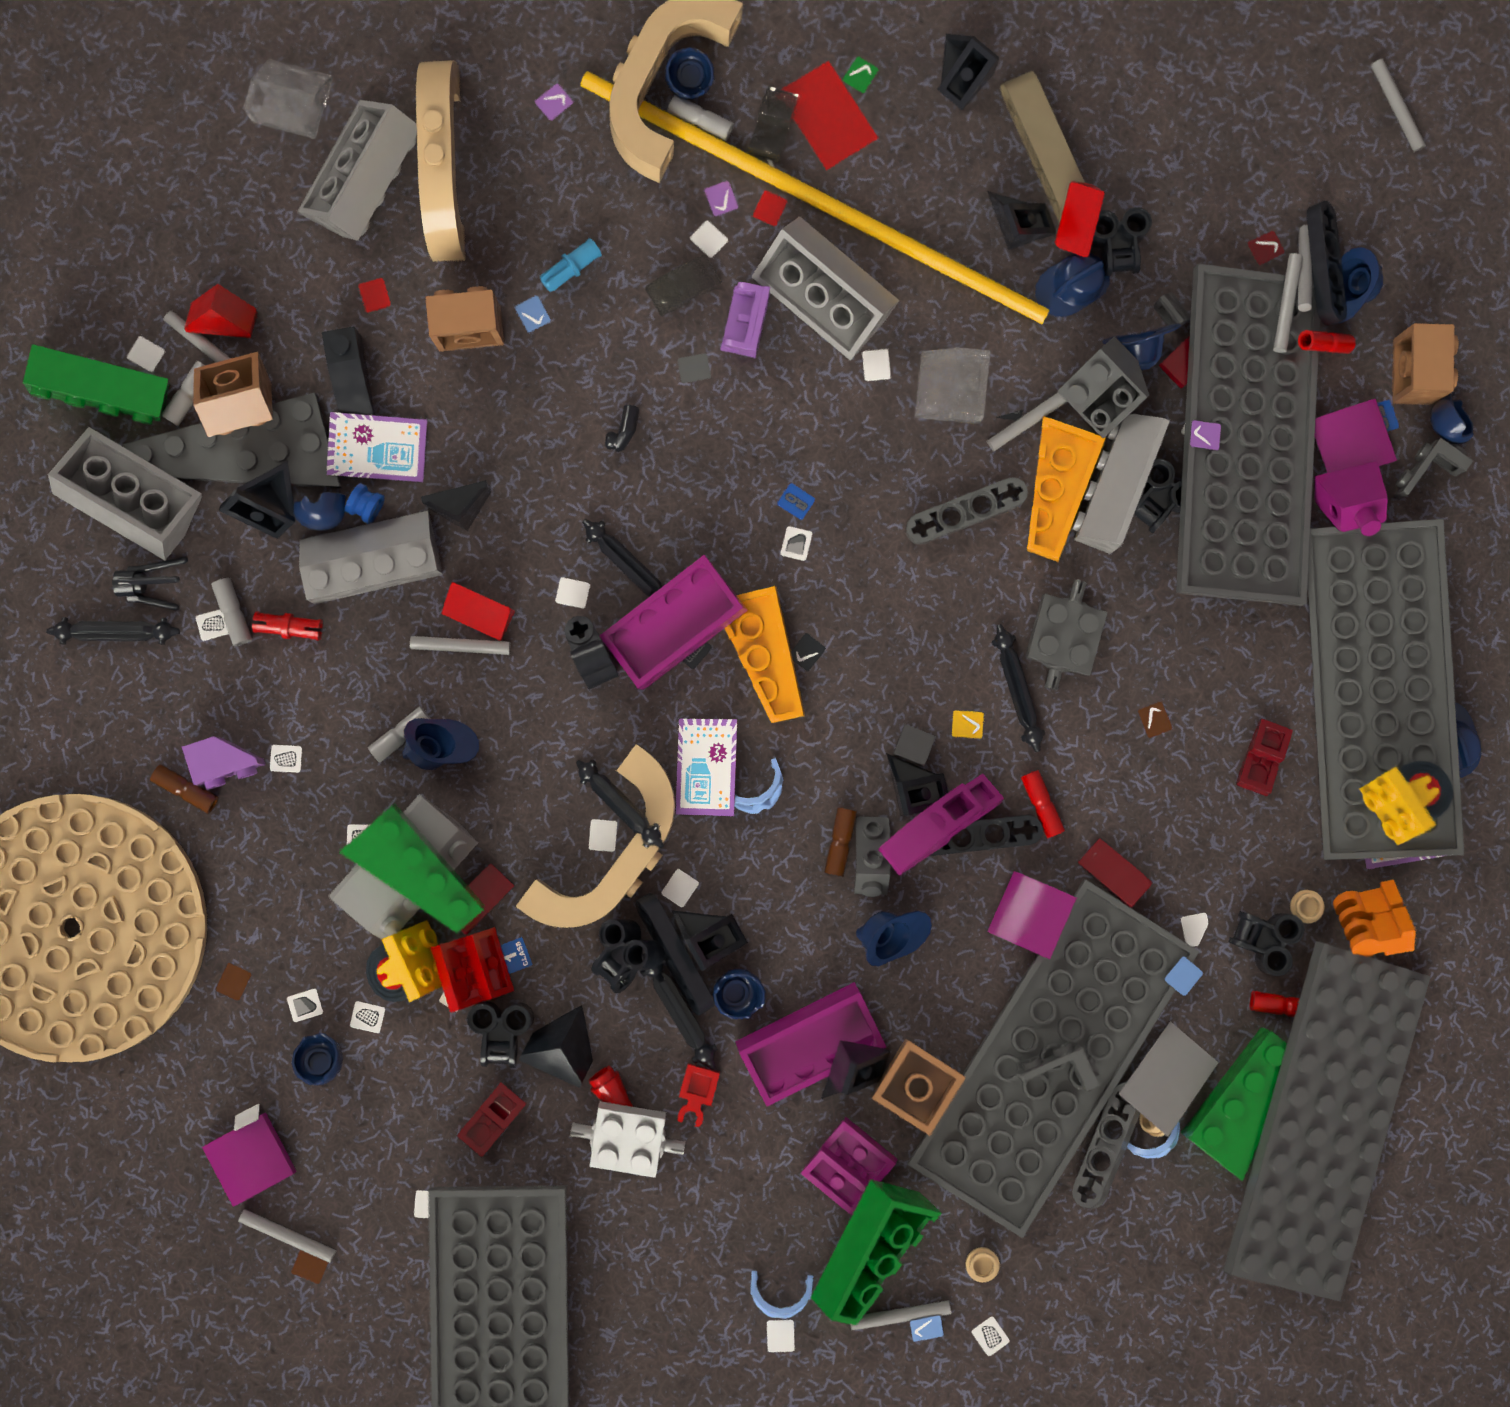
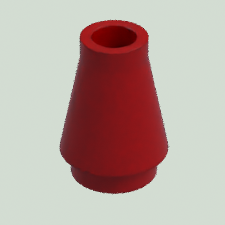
(609, 1087)

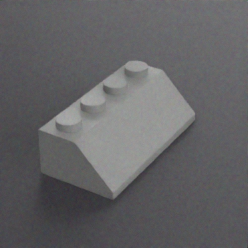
(360, 169)
(824, 287)
(1120, 482)
(125, 493)
(369, 558)
(378, 905)

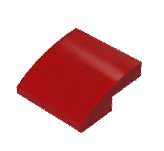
(472, 969)

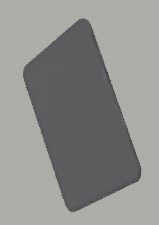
(694, 368)

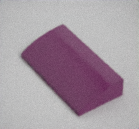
(673, 623)
(804, 1043)

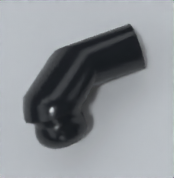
(626, 430)

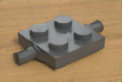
(1066, 635)

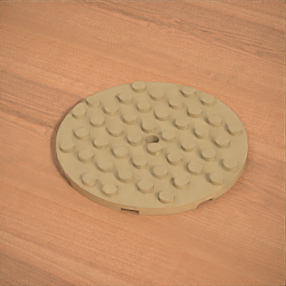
(136, 918)

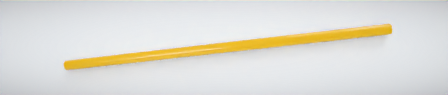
(827, 204)

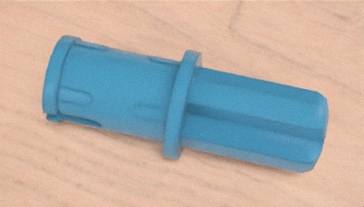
(570, 265)

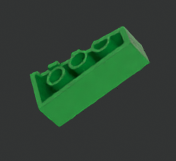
(95, 384)
(411, 866)
(1236, 1110)
(870, 1249)

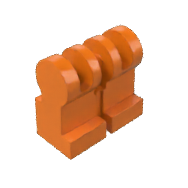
(1376, 921)

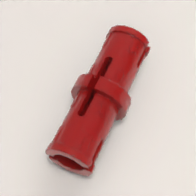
(287, 625)

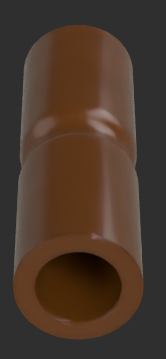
(186, 790)
(841, 837)

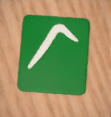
(860, 74)

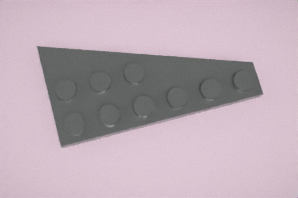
(293, 436)

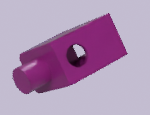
(1353, 498)

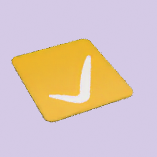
(967, 724)

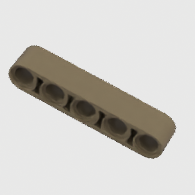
(1041, 137)

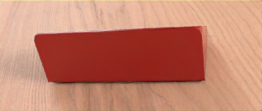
(1079, 218)
(477, 611)

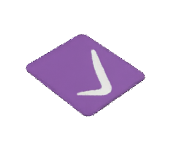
(553, 101)
(721, 198)
(1205, 435)

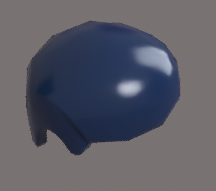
(689, 73)
(1451, 420)
(323, 514)
(738, 994)
(317, 1059)

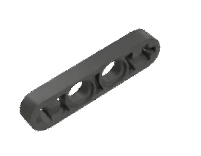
(965, 508)
(1102, 1143)

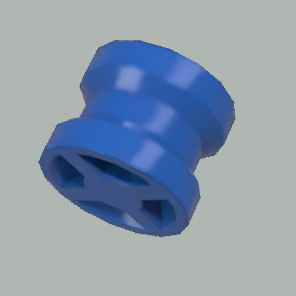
(364, 503)

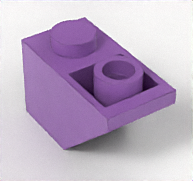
(218, 759)

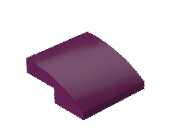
(1354, 437)
(1032, 915)
(249, 1160)
(848, 1164)

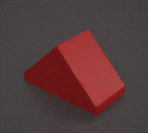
(221, 314)

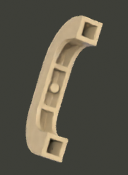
(672, 21)
(435, 96)
(559, 910)

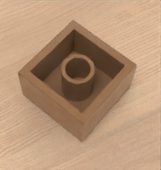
(464, 319)
(1424, 364)
(232, 394)
(917, 1087)

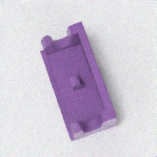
(746, 319)

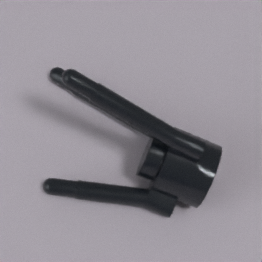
(133, 581)

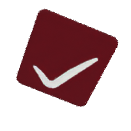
(1266, 247)

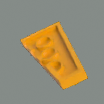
(1062, 477)
(766, 654)

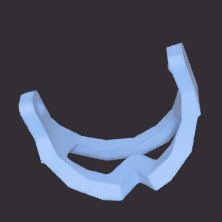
(762, 802)
(1160, 1151)
(775, 1312)

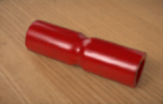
(1326, 341)
(1044, 807)
(1273, 1003)

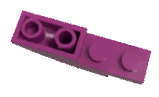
(940, 823)

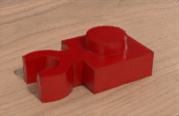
(698, 1089)

